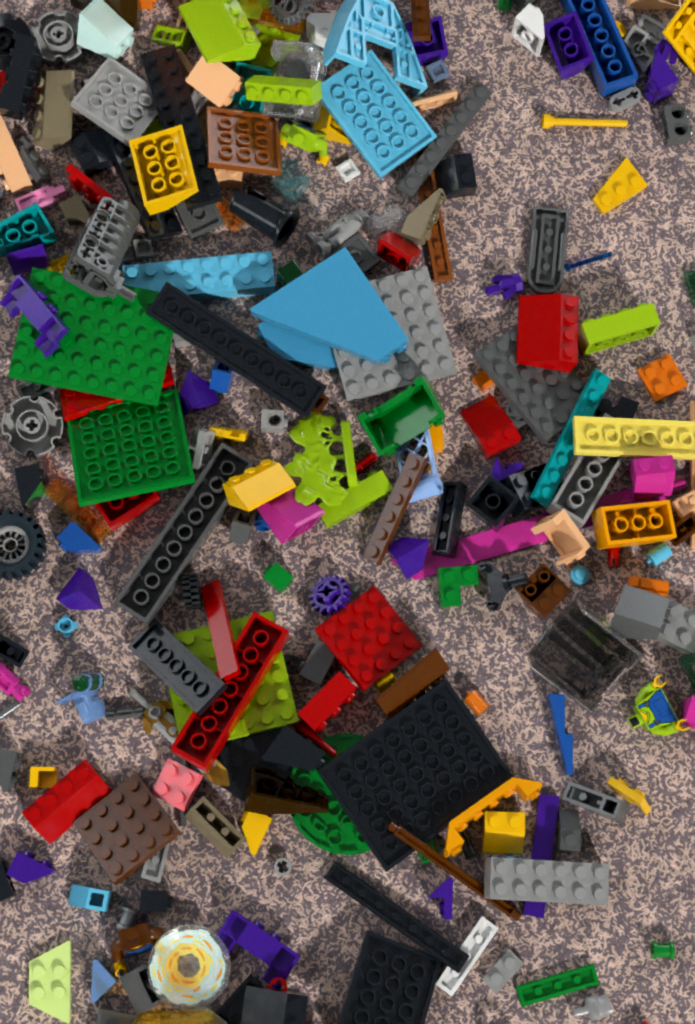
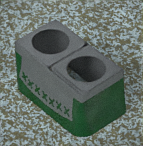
(289, 273)

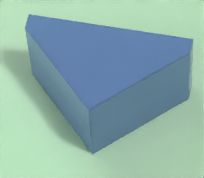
(102, 980)

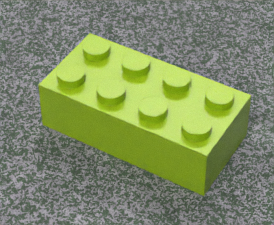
(618, 328)

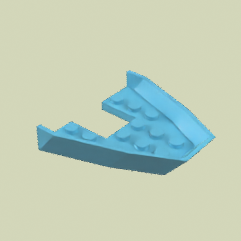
(382, 25)

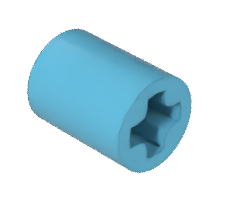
(658, 554)

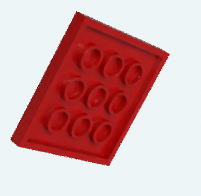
(368, 638)

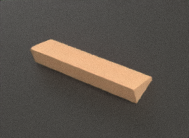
(435, 100)

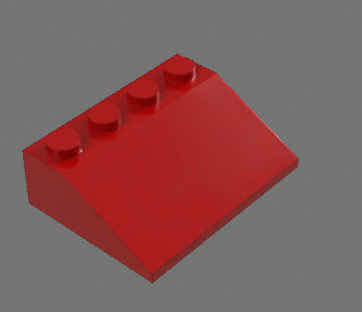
(548, 331)

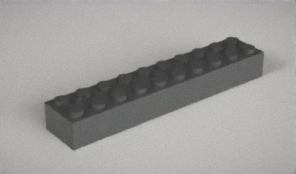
(181, 537)

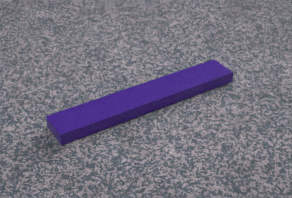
(542, 842)

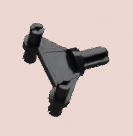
(500, 584)

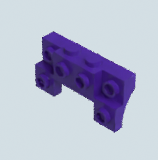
(38, 311)
(259, 943)

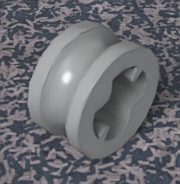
(276, 868)

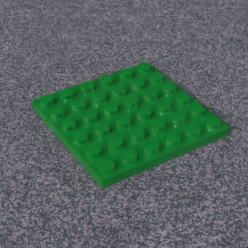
(130, 450)

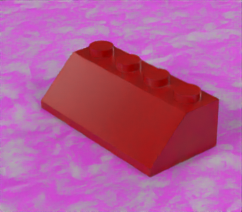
(66, 801)

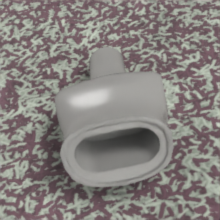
(595, 1007)

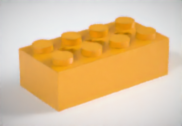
(633, 524)

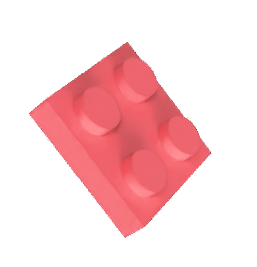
(177, 784)

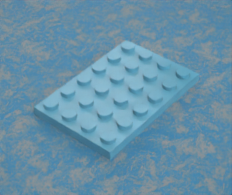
(376, 115)

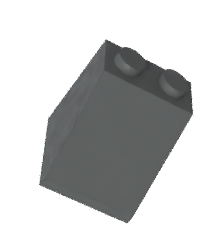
(640, 614)

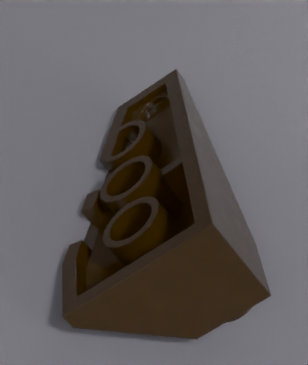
(127, 9)
(274, 795)

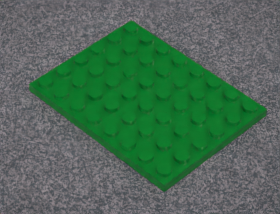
(109, 346)

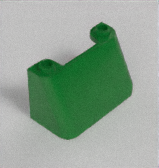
(403, 417)

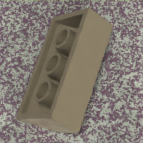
(53, 108)

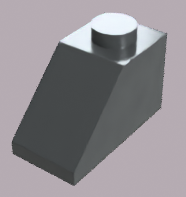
(242, 526)
(568, 831)

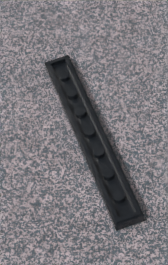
(396, 917)

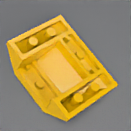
(681, 33)

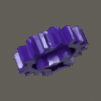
(330, 594)

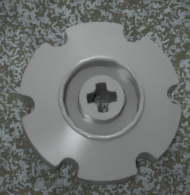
(47, 33)
(23, 414)

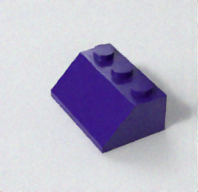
(568, 45)

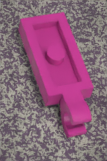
(10, 684)

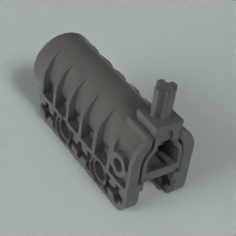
(102, 249)

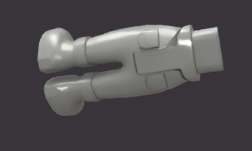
(337, 233)

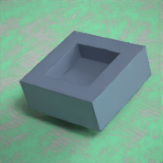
(437, 71)

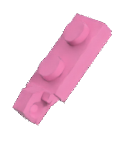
(44, 197)

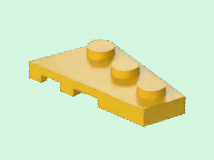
(620, 187)

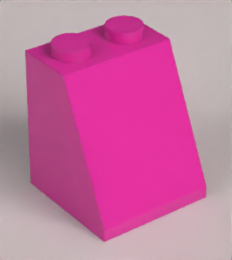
(652, 476)
(288, 517)

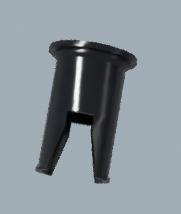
(265, 215)

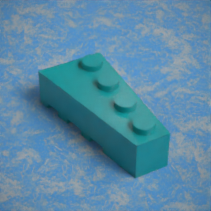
(25, 230)

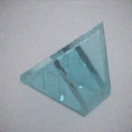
(292, 188)

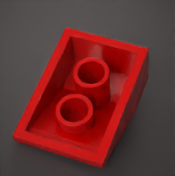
(490, 427)

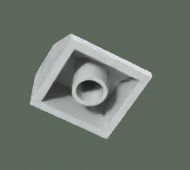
(529, 29)

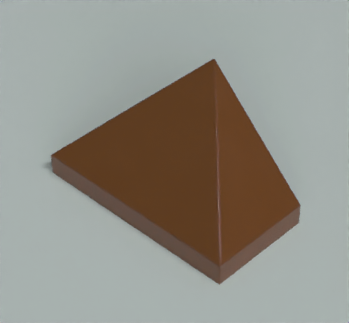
(684, 529)

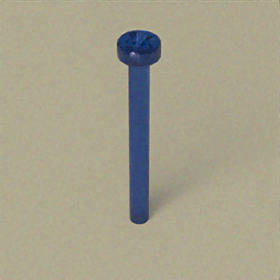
(568, 267)

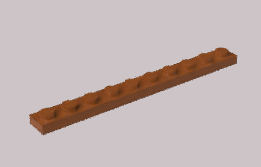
(437, 243)

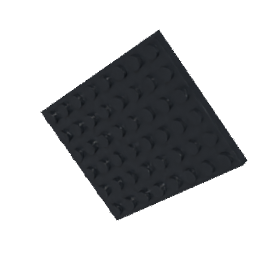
(414, 772)

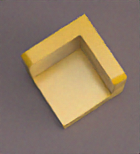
(43, 777)

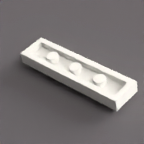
(473, 946)

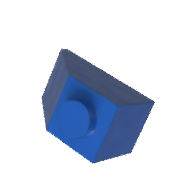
(221, 378)
(77, 541)

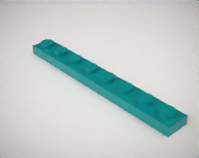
(564, 449)

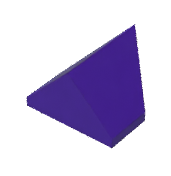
(196, 394)
(409, 554)
(80, 593)

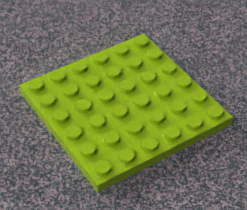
(272, 703)

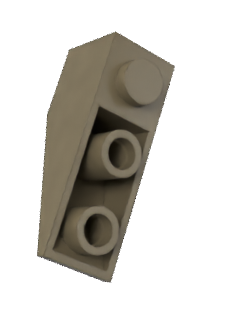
(420, 221)

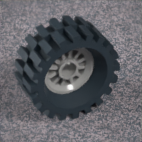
(34, 545)

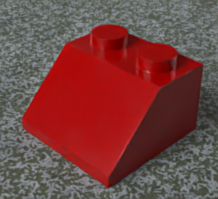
(398, 251)

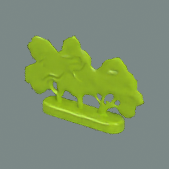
(317, 464)

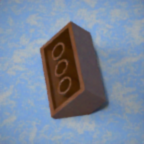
(412, 684)

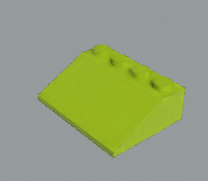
(220, 30)

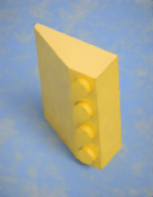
(163, 169)

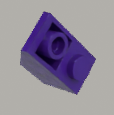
(27, 869)

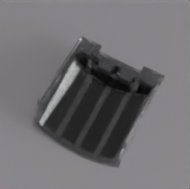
(582, 655)

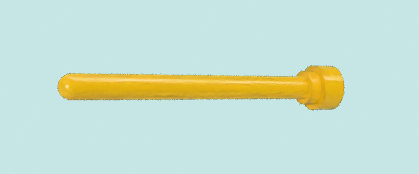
(549, 121)

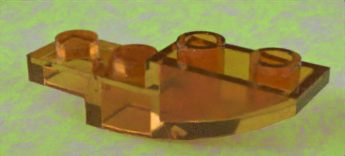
(80, 515)

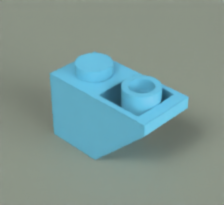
(90, 897)

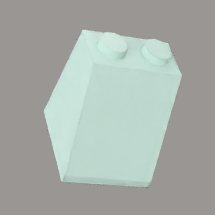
(104, 30)

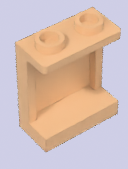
(215, 82)
(563, 535)

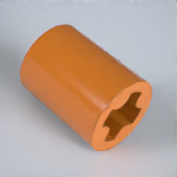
(476, 702)

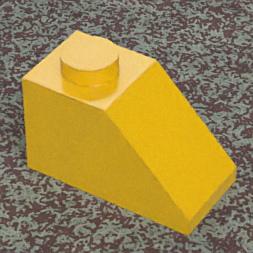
(254, 829)

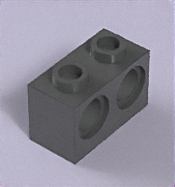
(672, 124)

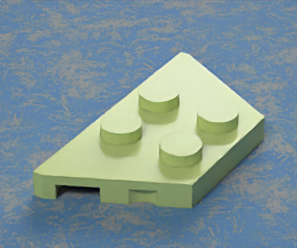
(52, 982)

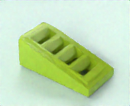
(183, 37)

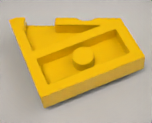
(236, 435)
(634, 797)

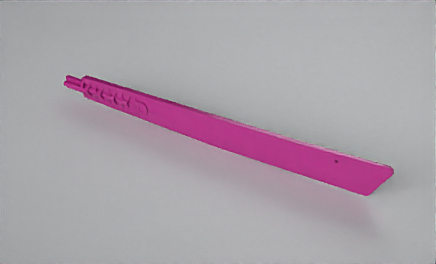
(517, 536)

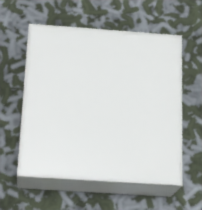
(347, 170)

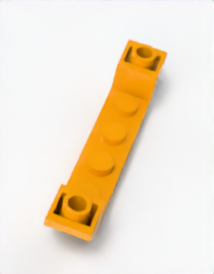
(524, 788)

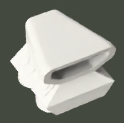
(318, 27)

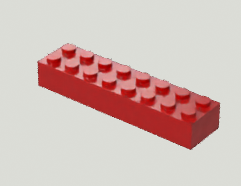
(206, 734)

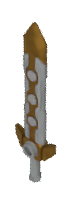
(166, 724)

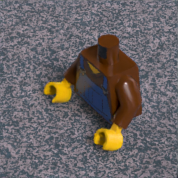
(133, 942)

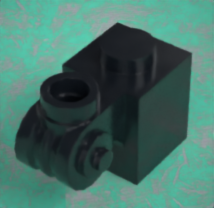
(624, 409)

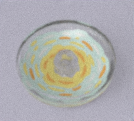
(189, 967)

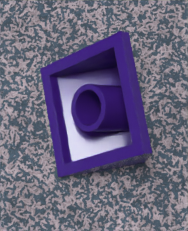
(24, 259)

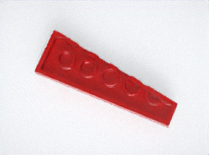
(78, 404)

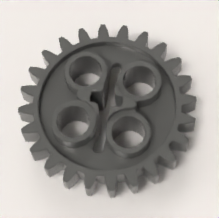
(289, 11)

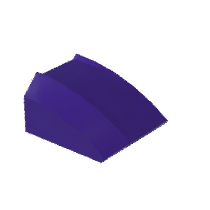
(433, 50)

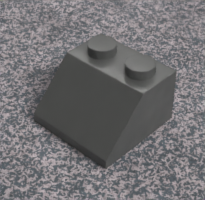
(139, 989)

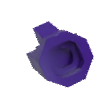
(668, 49)
(505, 284)

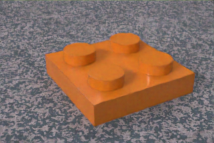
(661, 378)

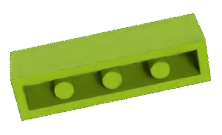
(283, 90)
(367, 493)

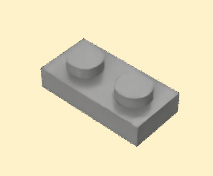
(502, 971)

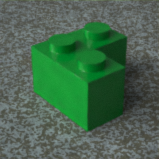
(449, 583)

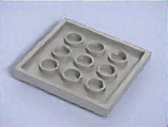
(117, 101)

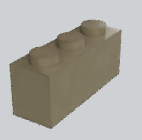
(215, 827)

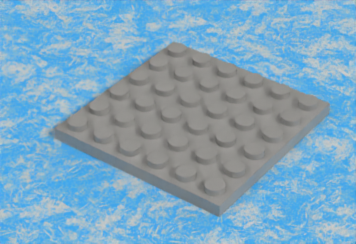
(428, 354)

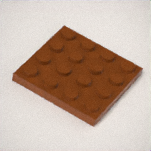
(243, 141)

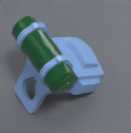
(87, 697)

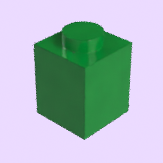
(277, 577)

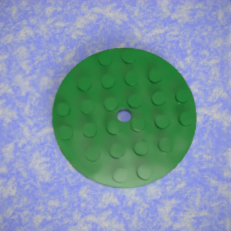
(333, 829)

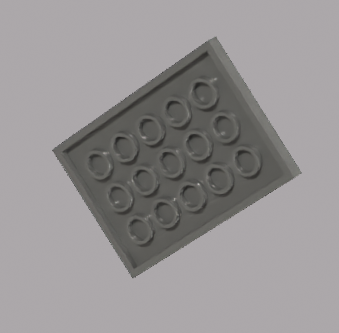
(538, 394)

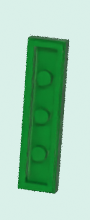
(557, 985)

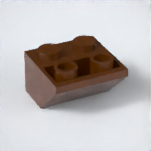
(543, 592)

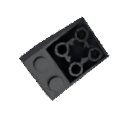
(523, 485)

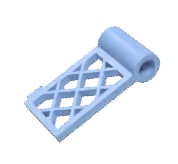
(429, 484)

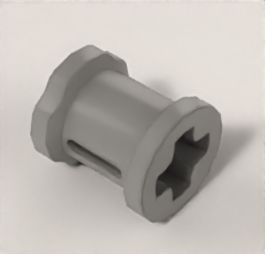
(128, 917)

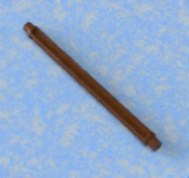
(451, 868)

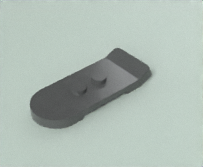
(547, 249)

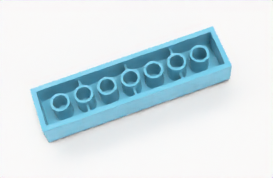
(208, 276)

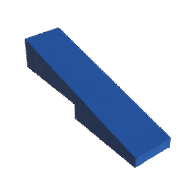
(565, 741)

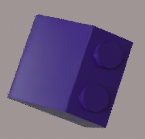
(660, 80)

